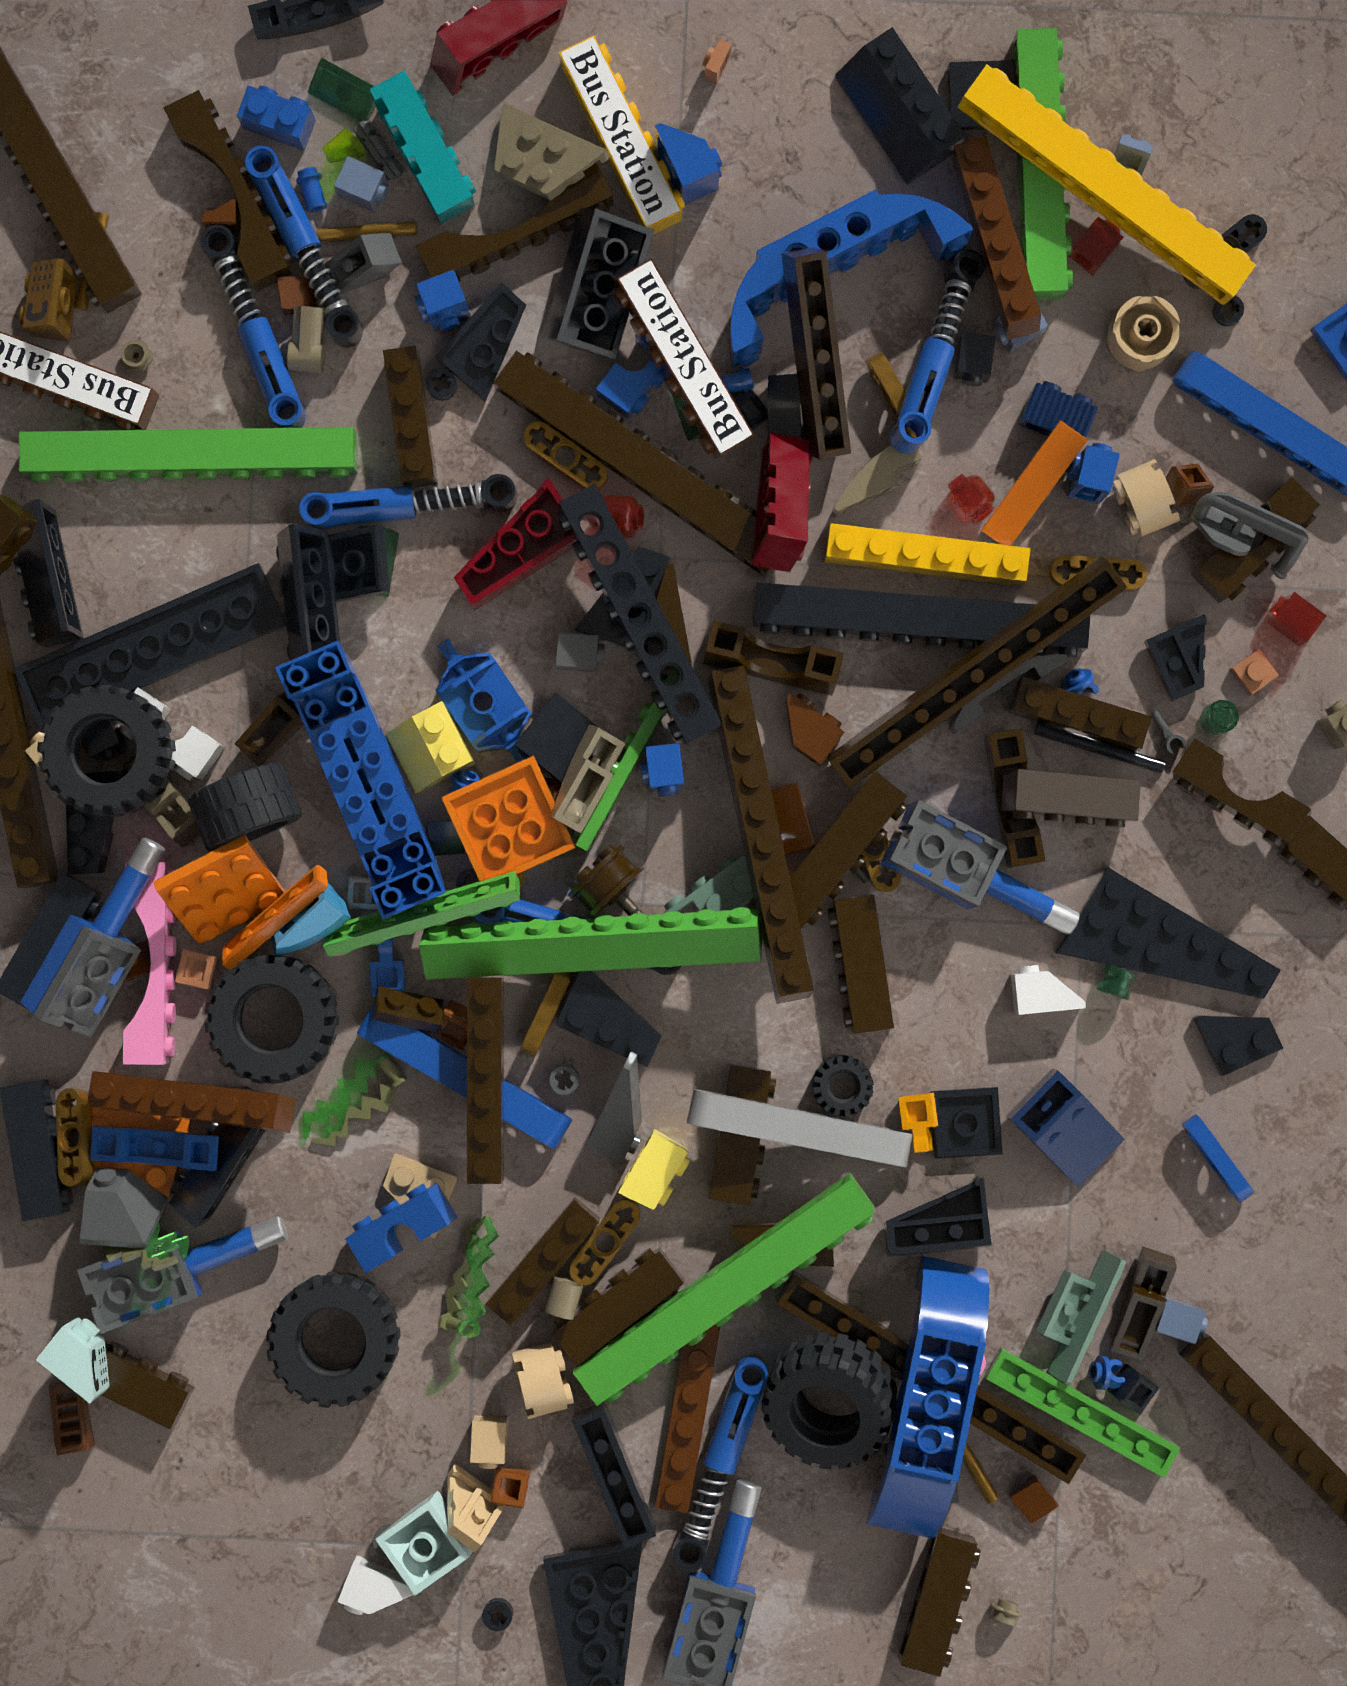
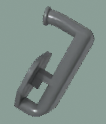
(1235, 523)

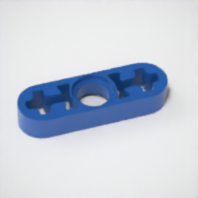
(1217, 1158)

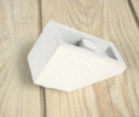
(1041, 992)
(372, 1587)

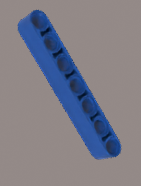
(1264, 419)
(450, 1069)

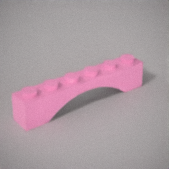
(148, 1034)

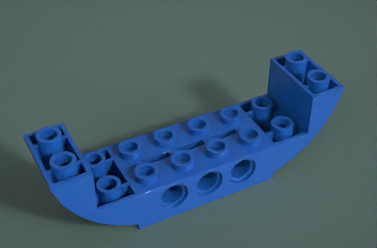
(876, 221)
(363, 778)
(934, 1399)

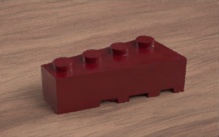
(489, 32)
(782, 503)
(518, 549)

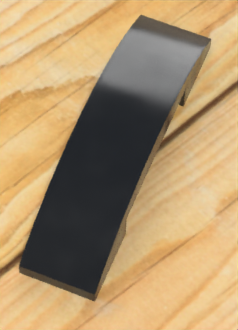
(295, 17)

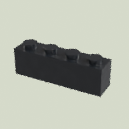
(65, 898)
(34, 1149)
(614, 1475)

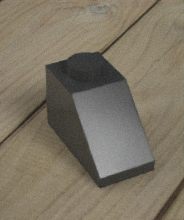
(363, 261)

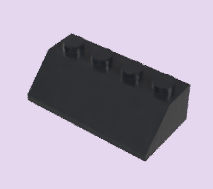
(900, 106)
(584, 304)
(47, 581)
(307, 589)
(202, 1190)

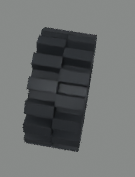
(857, 1100)

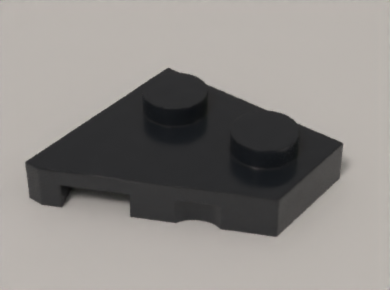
(1180, 657)

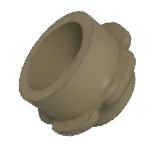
(131, 348)
(1005, 1612)

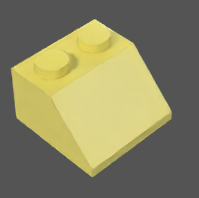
(429, 747)
(654, 1170)

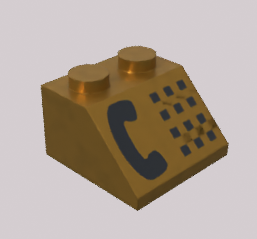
(50, 300)

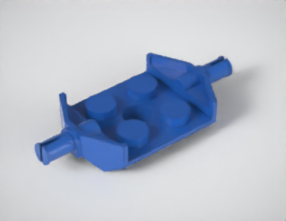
(463, 681)

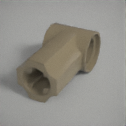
(306, 349)
(563, 1298)

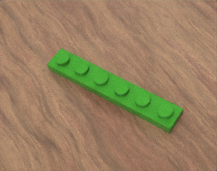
(634, 747)
(438, 911)
(1082, 1412)

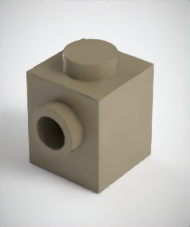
(1335, 724)

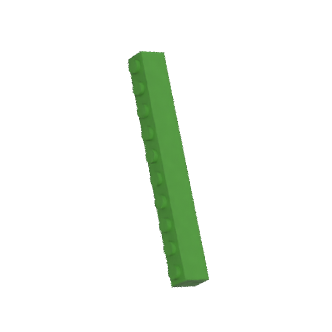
(188, 453)
(592, 943)
(725, 1289)

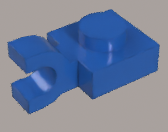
(387, 971)

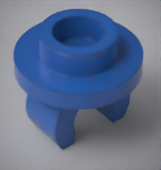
(1078, 680)
(462, 778)
(1101, 1373)

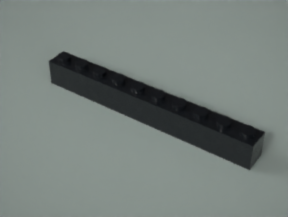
(895, 616)

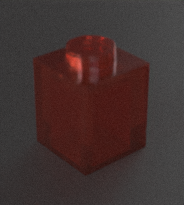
(1096, 245)
(1295, 618)

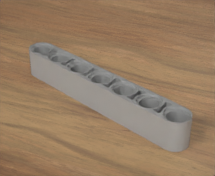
(799, 1128)

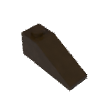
(671, 606)

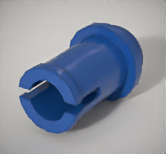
(311, 188)
(738, 380)

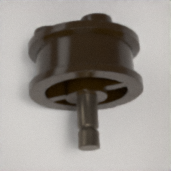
(606, 882)

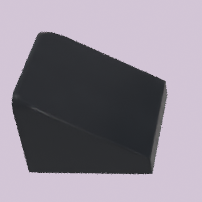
(752, 409)
(444, 838)
(1135, 1391)

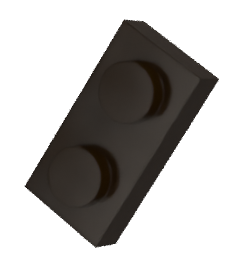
(408, 1009)

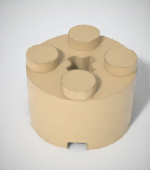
(1135, 315)
(1146, 499)
(540, 1379)

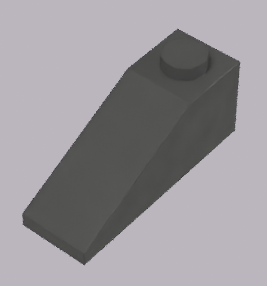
(621, 1116)

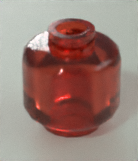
(970, 499)
(626, 513)

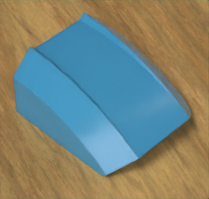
(313, 923)

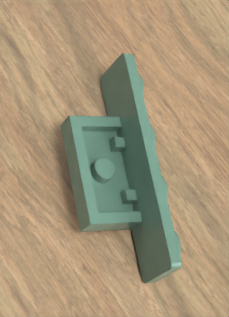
(721, 893)
(1076, 1312)

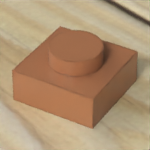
(716, 60)
(1254, 672)
(196, 969)

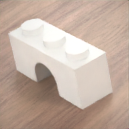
(193, 753)

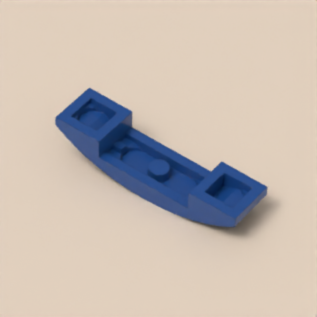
(154, 1147)

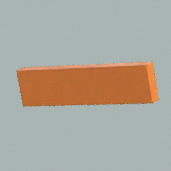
(1034, 484)
(274, 917)

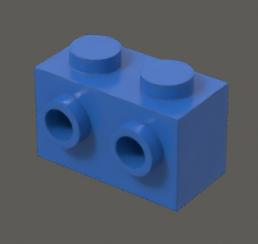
(276, 116)
(442, 301)
(1092, 473)
(663, 769)

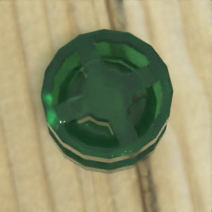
(1226, 714)
(1116, 982)

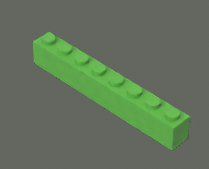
(1040, 196)

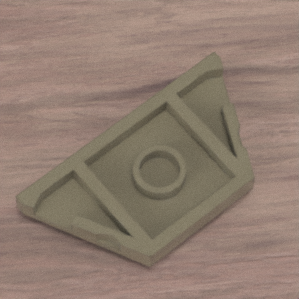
(540, 154)

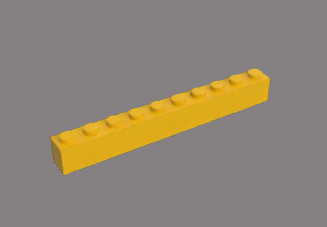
(1106, 184)

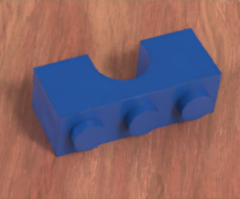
(628, 389)
(423, 1212)

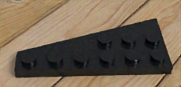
(1148, 935)
(594, 1610)

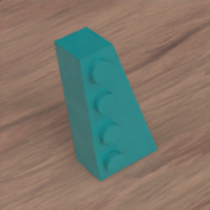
(422, 147)

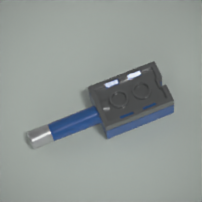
(964, 865)
(92, 958)
(129, 1293)
(716, 1606)

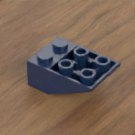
(1065, 1127)

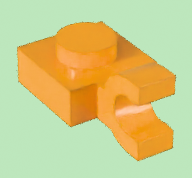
(919, 1114)

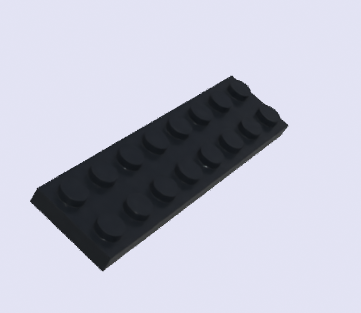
(155, 642)

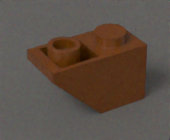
(810, 731)

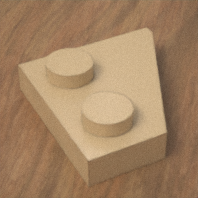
(408, 1174)
(469, 1508)

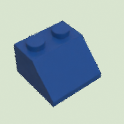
(690, 162)

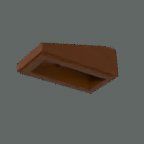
(58, 1418)

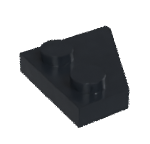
(1237, 1040)

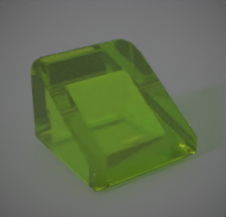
(343, 145)

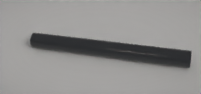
(1099, 747)

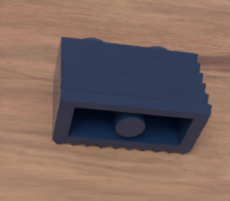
(1049, 406)

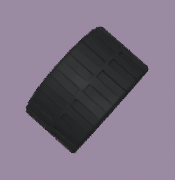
(244, 804)

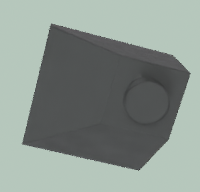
(120, 1209)

